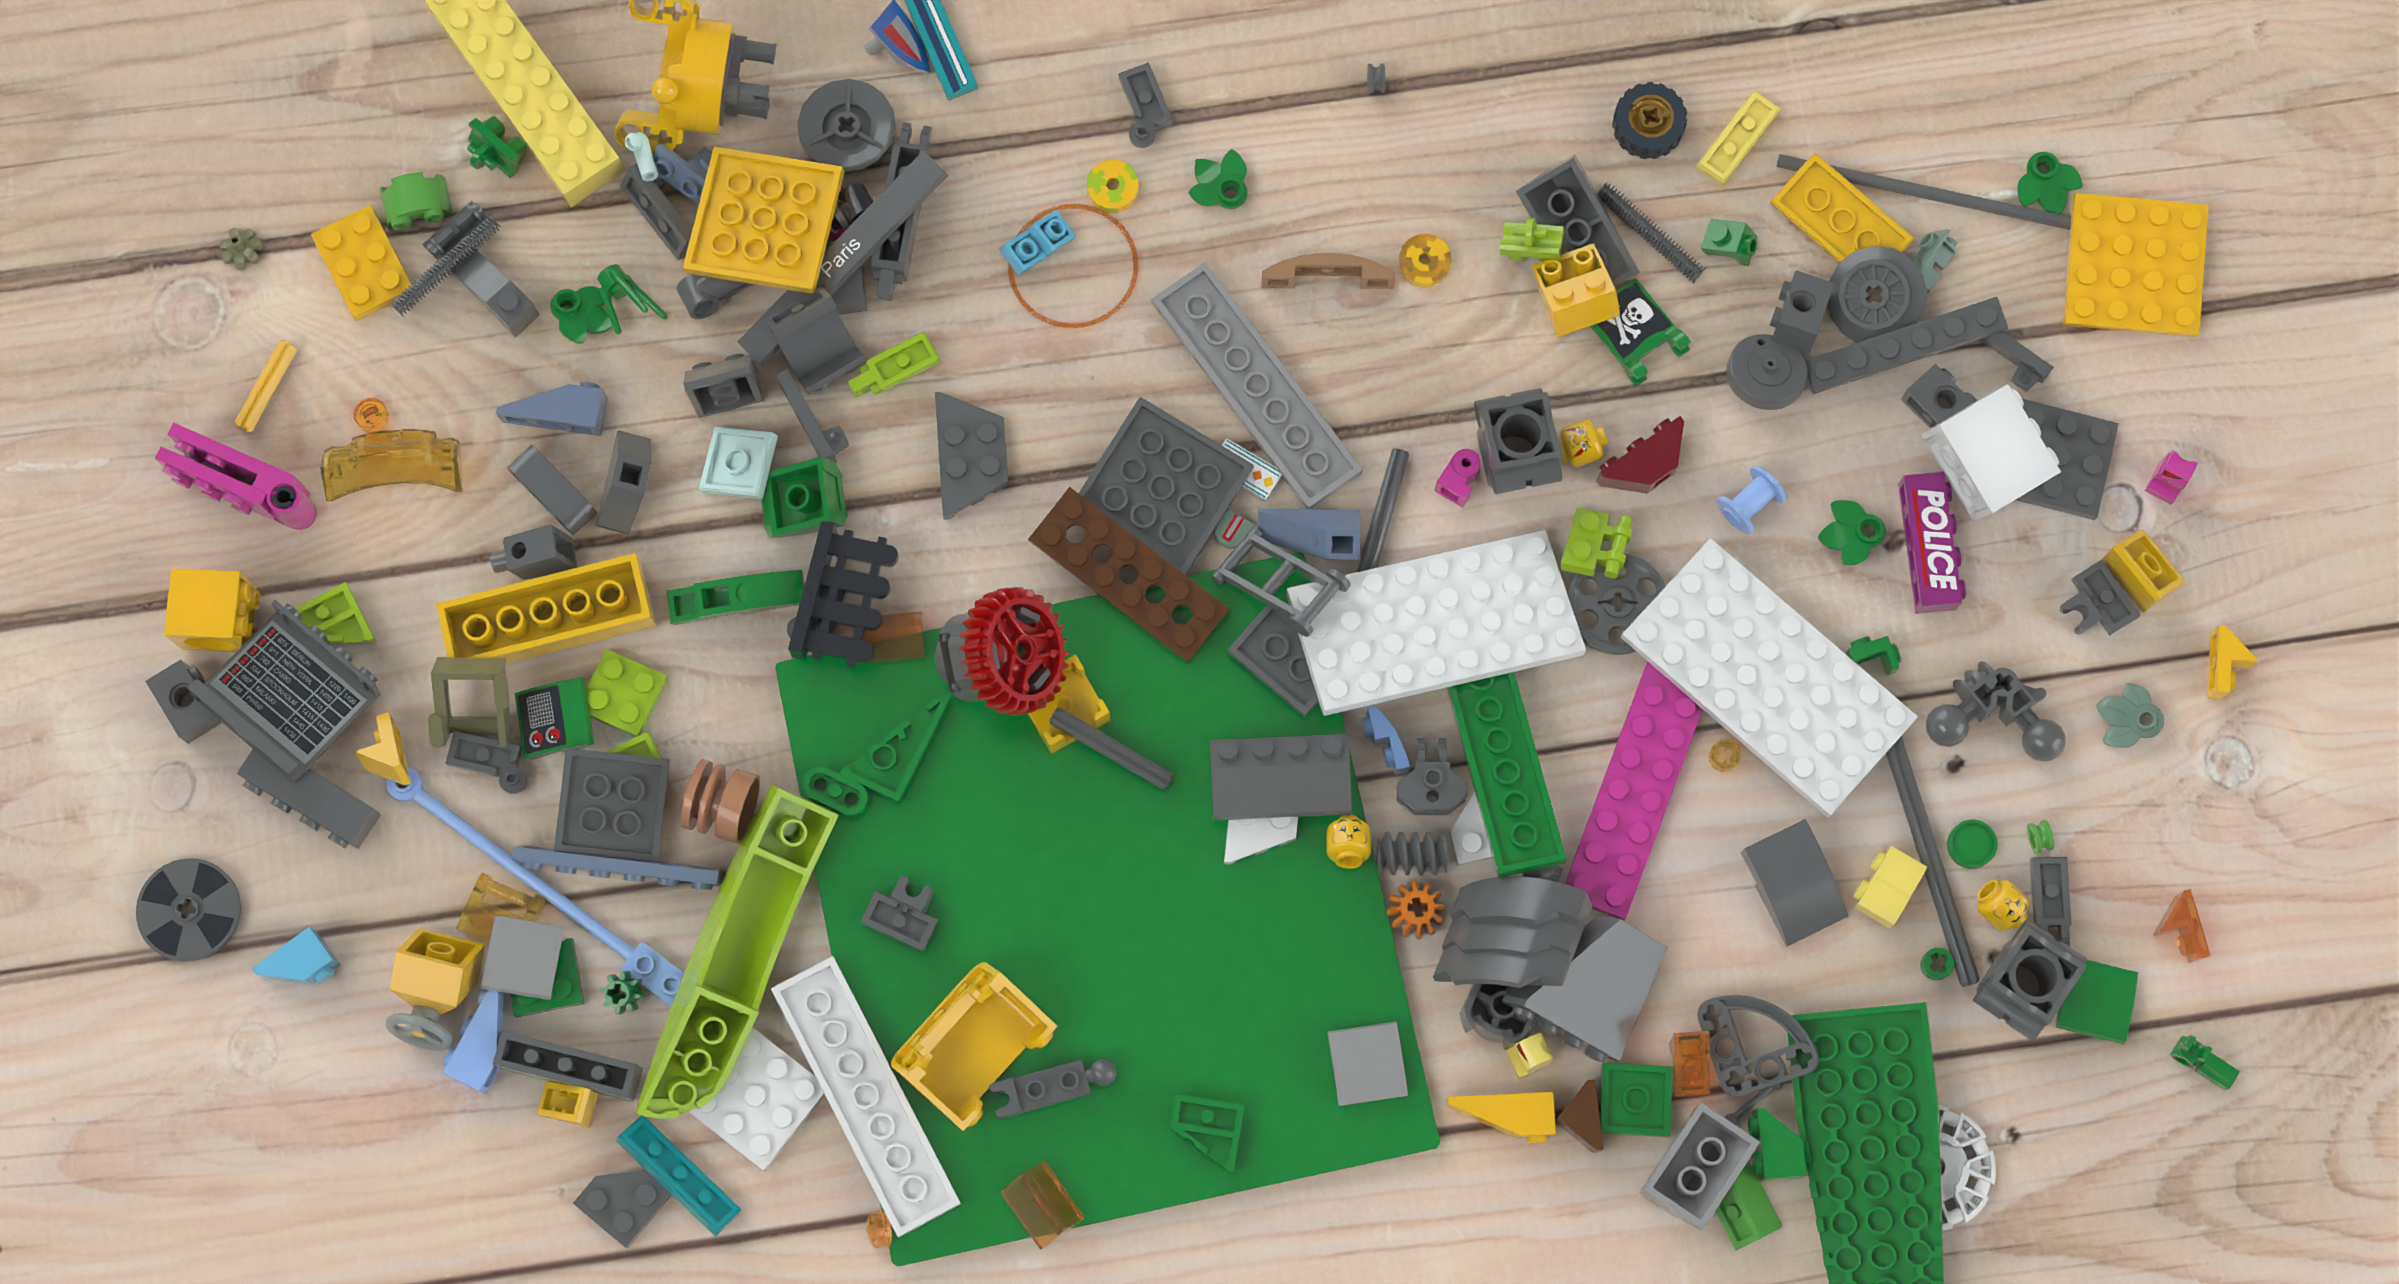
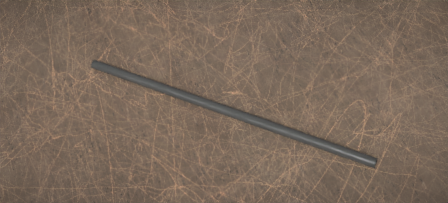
(1939, 195)

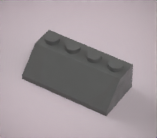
(1280, 777)

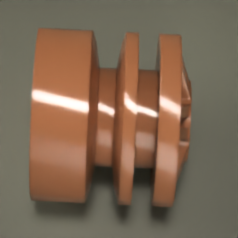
(713, 799)

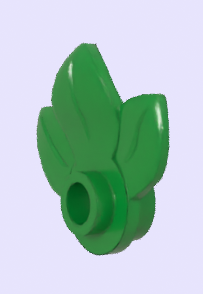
(1218, 178)
(2047, 188)
(584, 315)
(1847, 533)

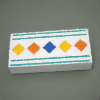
(1262, 478)

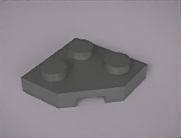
(623, 1203)

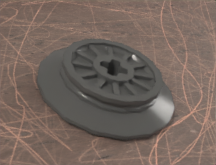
(855, 105)
(1869, 268)

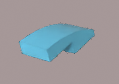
(1037, 242)

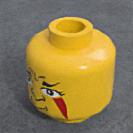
(1582, 443)

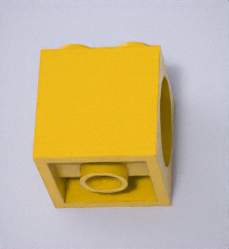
(210, 609)

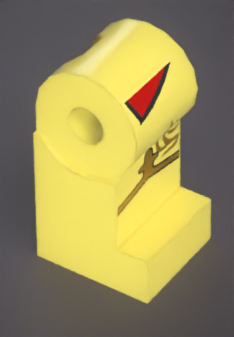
(1529, 1055)

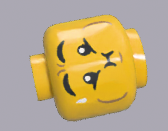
(1348, 841)
(2002, 904)

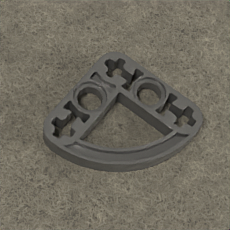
(1738, 1061)

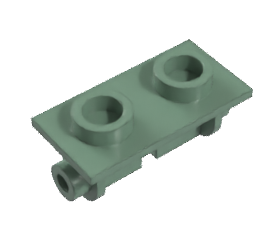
(1934, 250)

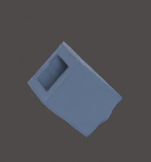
(1313, 531)

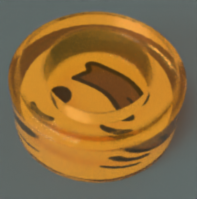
(371, 415)
(879, 1230)

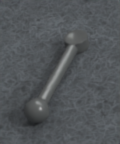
(1734, 1117)

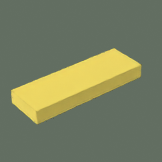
(1738, 138)

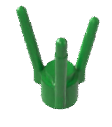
(618, 285)

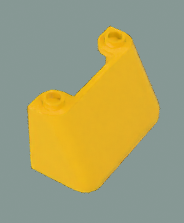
(971, 1043)

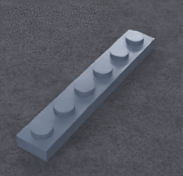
(633, 870)

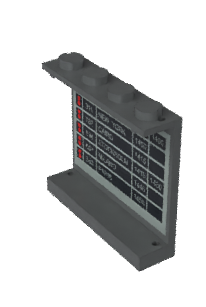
(288, 692)

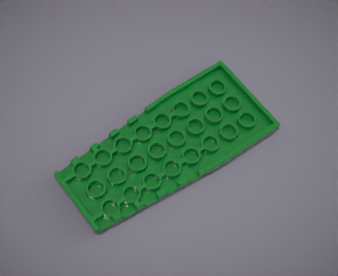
(1873, 1144)

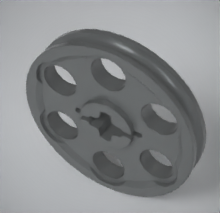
(1607, 616)

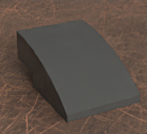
(1795, 882)

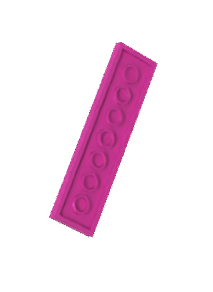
(1634, 794)

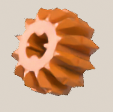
(1424, 901)

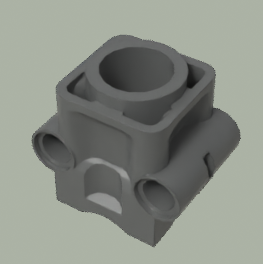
(1521, 415)
(2055, 968)

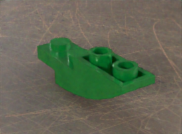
(735, 596)

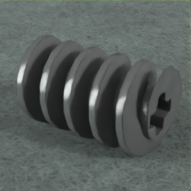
(1412, 853)

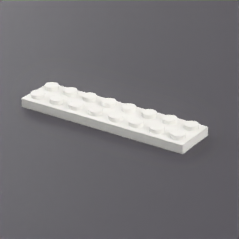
(866, 1096)

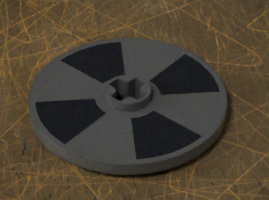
(176, 885)

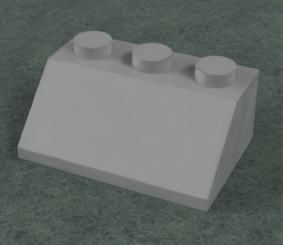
(1699, 1166)

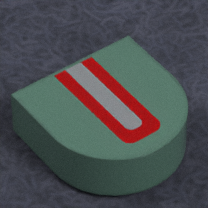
(1232, 529)

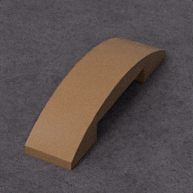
(1328, 264)

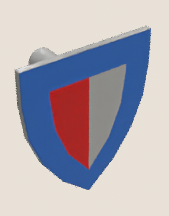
(899, 38)

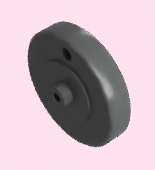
(1766, 372)

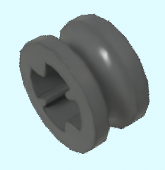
(1376, 78)

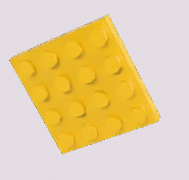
(763, 220)
(2136, 265)

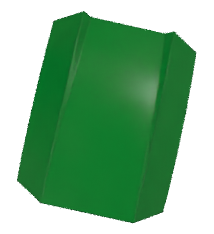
(802, 497)

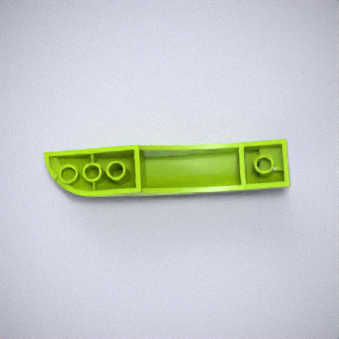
(735, 954)

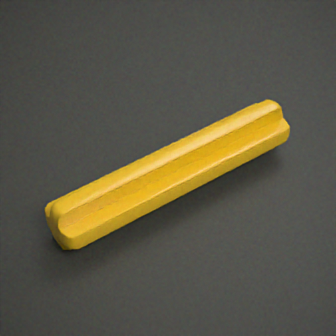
(265, 386)

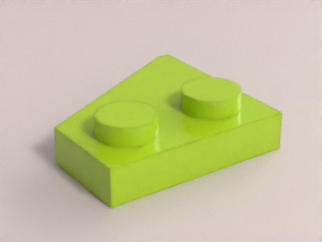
(337, 616)

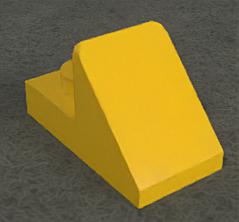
(2226, 653)
(388, 755)

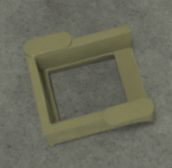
(443, 723)

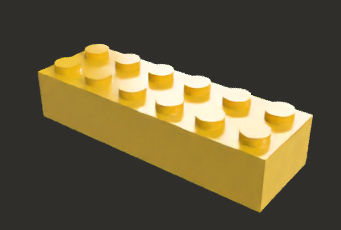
(549, 612)

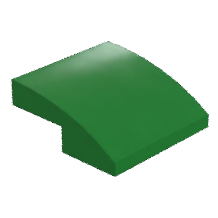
(2100, 1003)

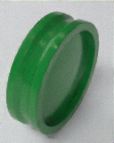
(1972, 844)

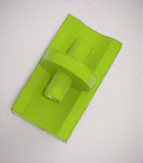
(1531, 240)

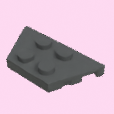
(969, 453)

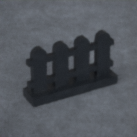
(837, 579)

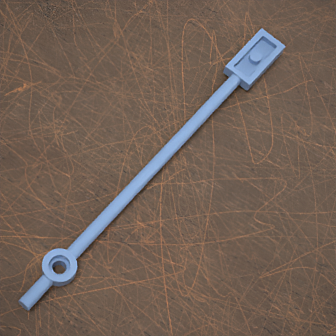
(643, 962)

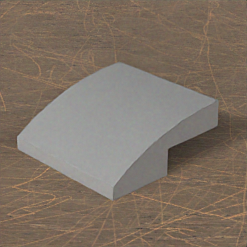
(522, 957)
(1367, 1063)

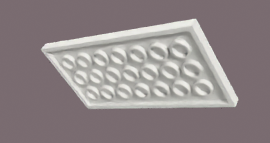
(1439, 623)
(1769, 677)

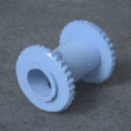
(1751, 499)

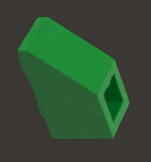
(1779, 1151)

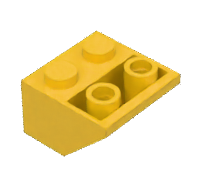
(1576, 290)

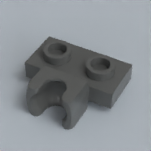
(2100, 601)
(902, 915)

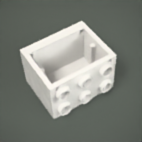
(1992, 452)

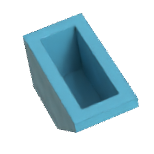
(301, 960)

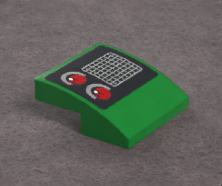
(554, 718)

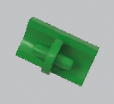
(490, 150)

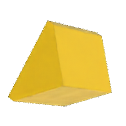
(2142, 570)

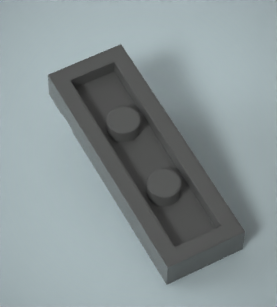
(657, 210)
(2030, 366)
(827, 442)

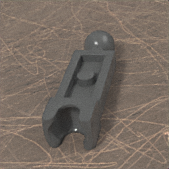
(1052, 1086)

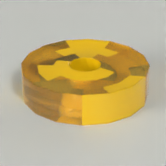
(1424, 246)

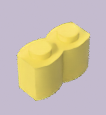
(1889, 886)

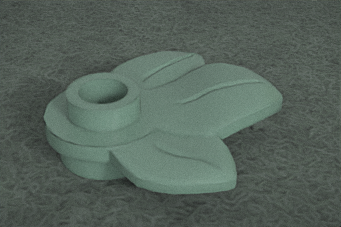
(2125, 716)

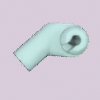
(640, 145)

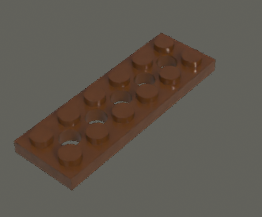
(1128, 598)

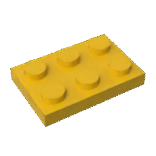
(362, 262)

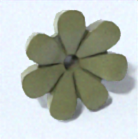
(241, 248)

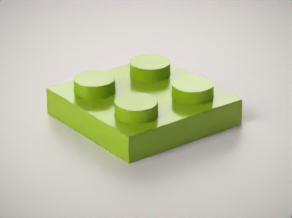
(624, 692)

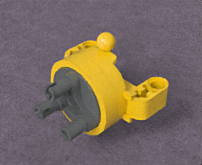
(697, 76)

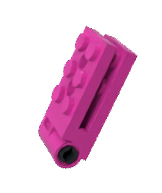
(272, 494)

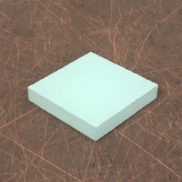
(738, 462)

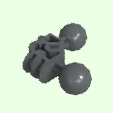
(1949, 724)

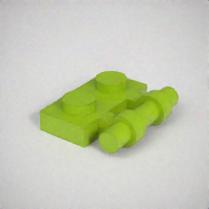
(1586, 540)

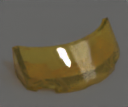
(391, 459)

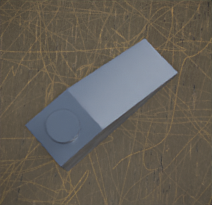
(563, 409)

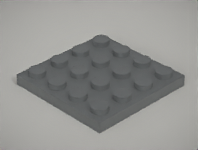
(1166, 483)

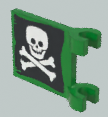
(1639, 331)

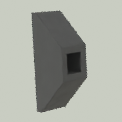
(625, 482)

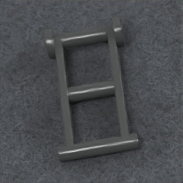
(1298, 620)

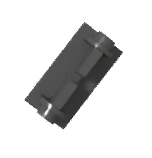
(454, 230)

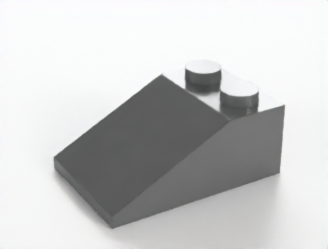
(722, 385)

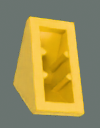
(567, 1103)

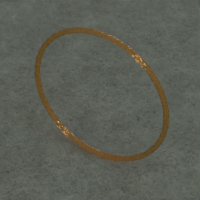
(1111, 312)

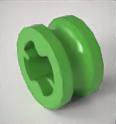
(2040, 836)

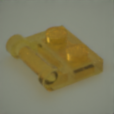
(479, 916)

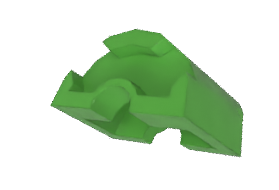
(415, 198)

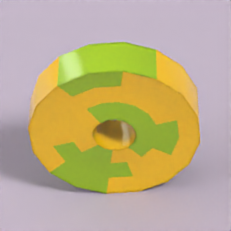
(1112, 171)

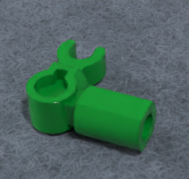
(2193, 1053)

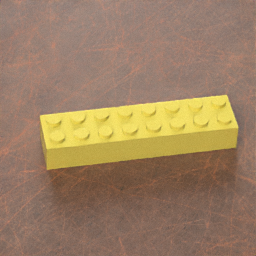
(530, 94)

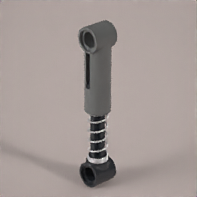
(704, 294)

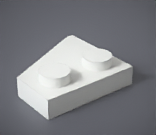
(1257, 836)

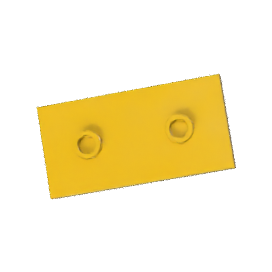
(1836, 212)

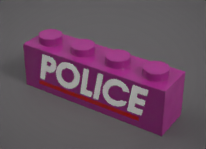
(1931, 543)

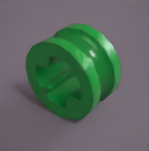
(1947, 966)

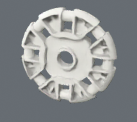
(1958, 1169)

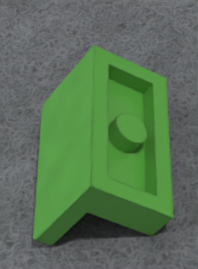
(1747, 1210)

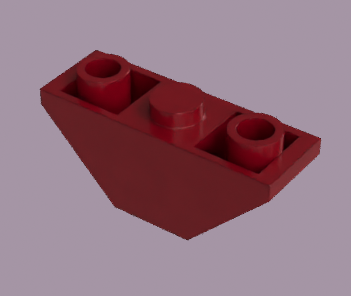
(1647, 461)

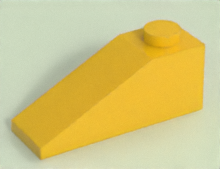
(1515, 1114)

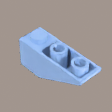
(475, 1052)

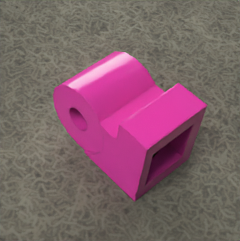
(1457, 475)

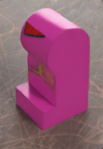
(2170, 477)

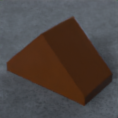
(1582, 1118)

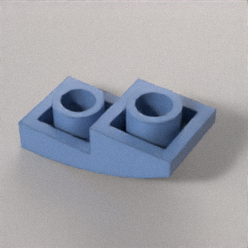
(1382, 732)

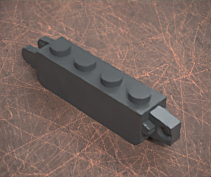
(893, 257)

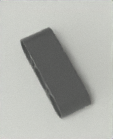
(552, 489)

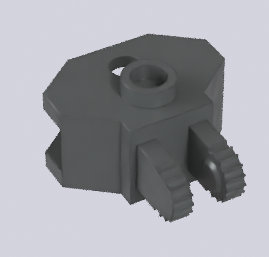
(1431, 780)

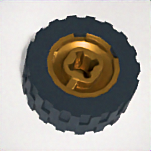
(1649, 120)

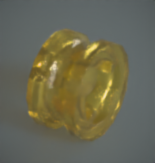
(1714, 752)

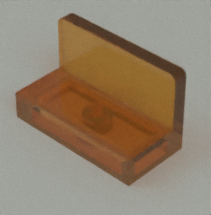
(897, 638)
(1042, 1204)

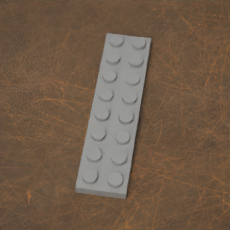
(1256, 386)

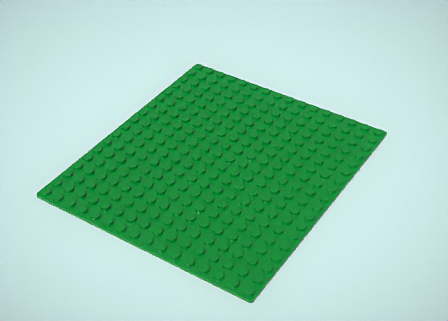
(1112, 923)

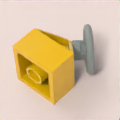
(433, 977)

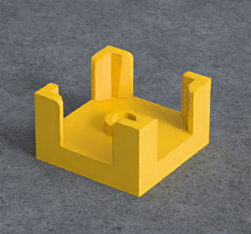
(1077, 699)

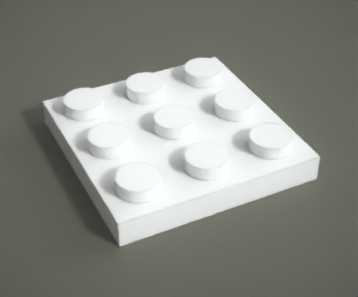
(761, 1101)

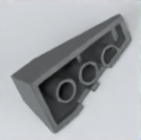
(1569, 200)

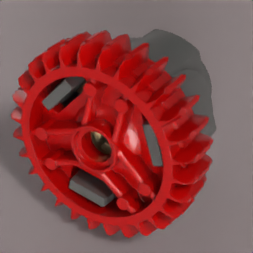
(1004, 652)

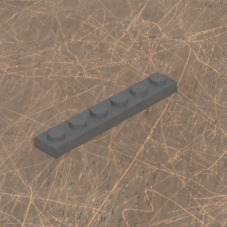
(1906, 345)

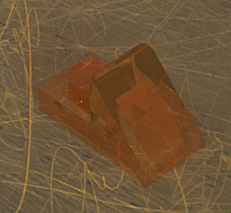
(2183, 917)
(1690, 1063)

